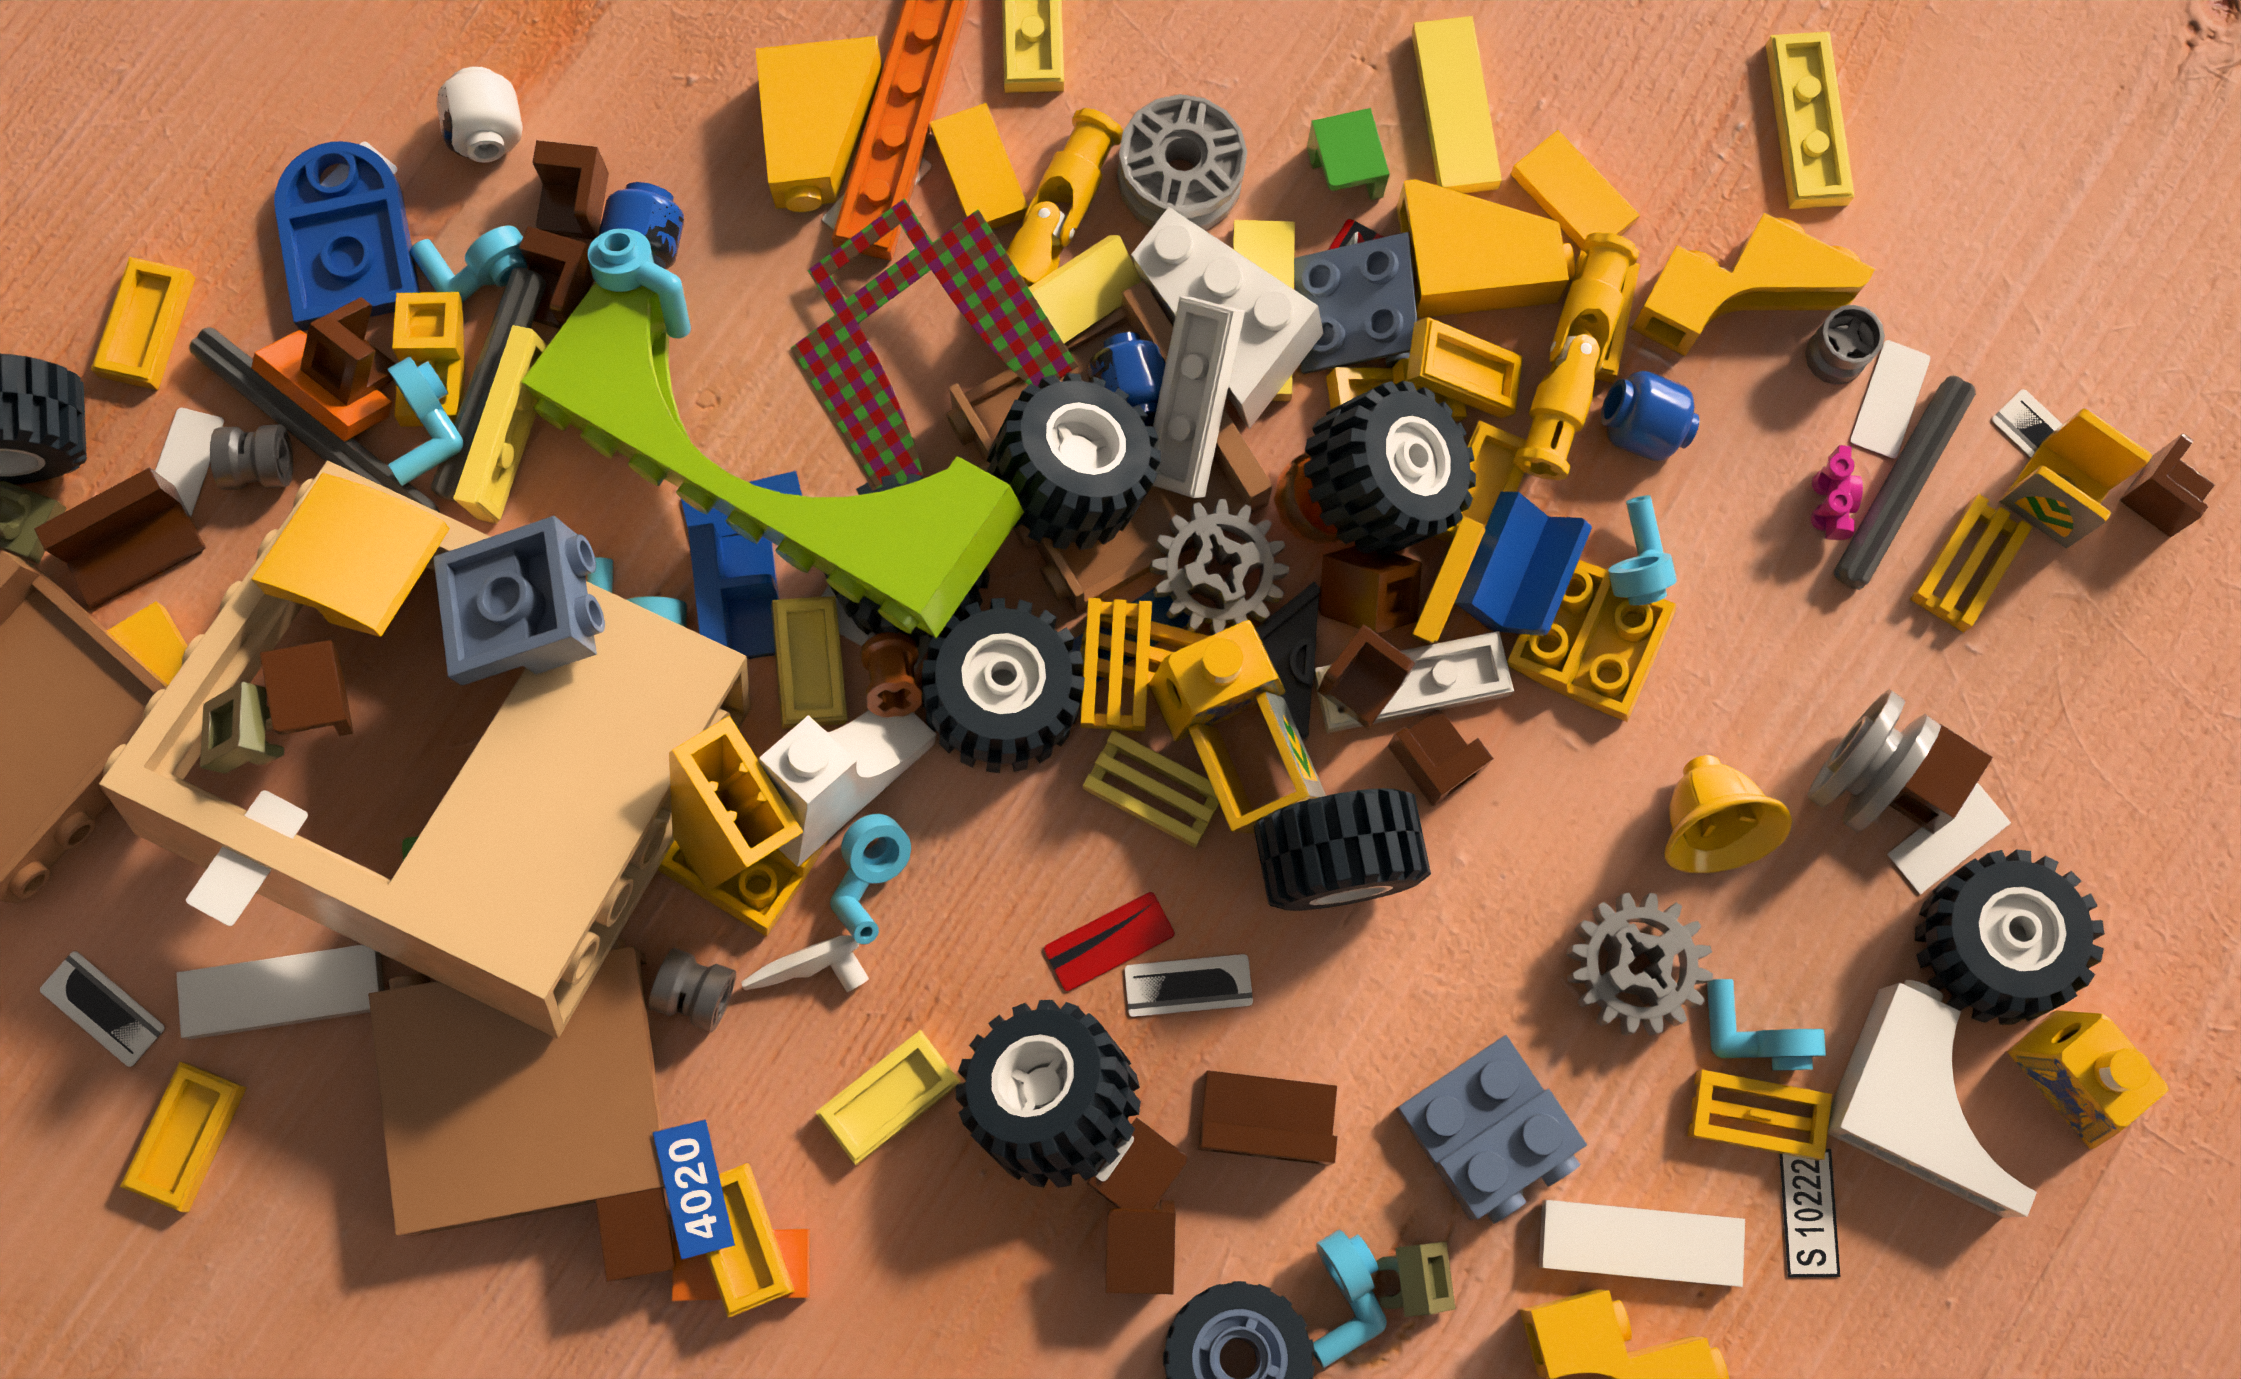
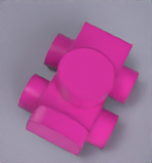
(1842, 492)

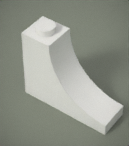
(838, 772)
(1905, 1106)

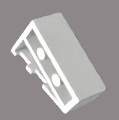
(1277, 320)

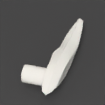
(810, 960)

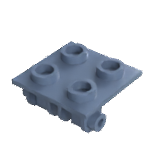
(1362, 301)

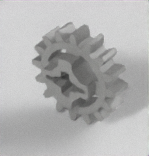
(1210, 542)
(1653, 985)

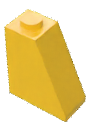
(814, 115)
(1480, 252)
(724, 805)

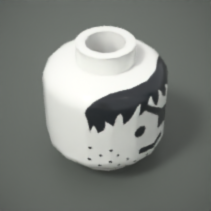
(479, 113)

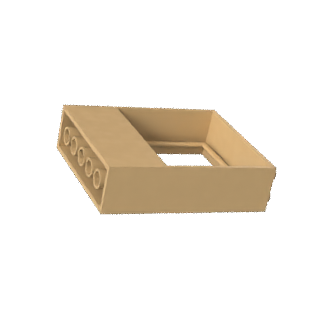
(534, 840)

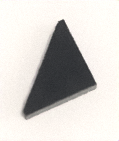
(1291, 646)

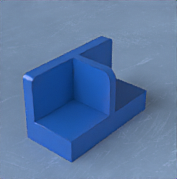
(734, 590)

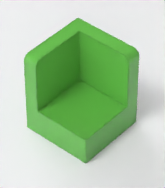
(1349, 152)

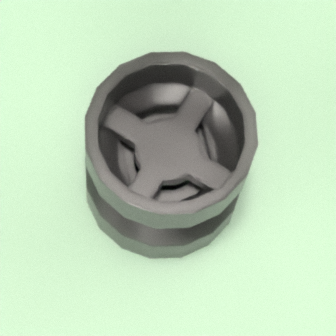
(1855, 334)
(251, 457)
(692, 989)

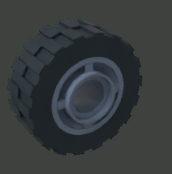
(1240, 1313)

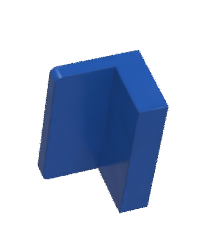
(1522, 567)

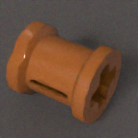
(891, 673)

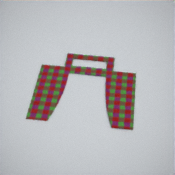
(979, 283)

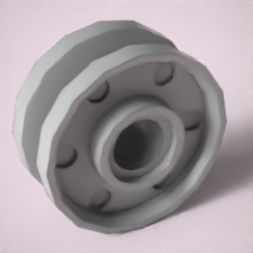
(1189, 131)
(1874, 761)

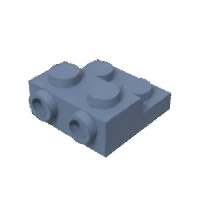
(517, 602)
(1492, 1131)

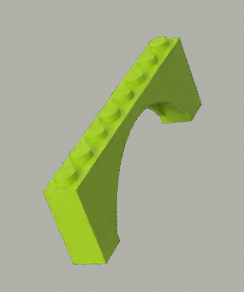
(901, 547)

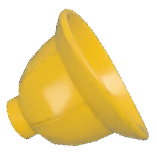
(1721, 819)

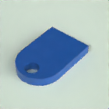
(343, 237)

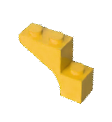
(1773, 271)
(1589, 1336)

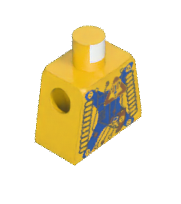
(1214, 679)
(2091, 1076)

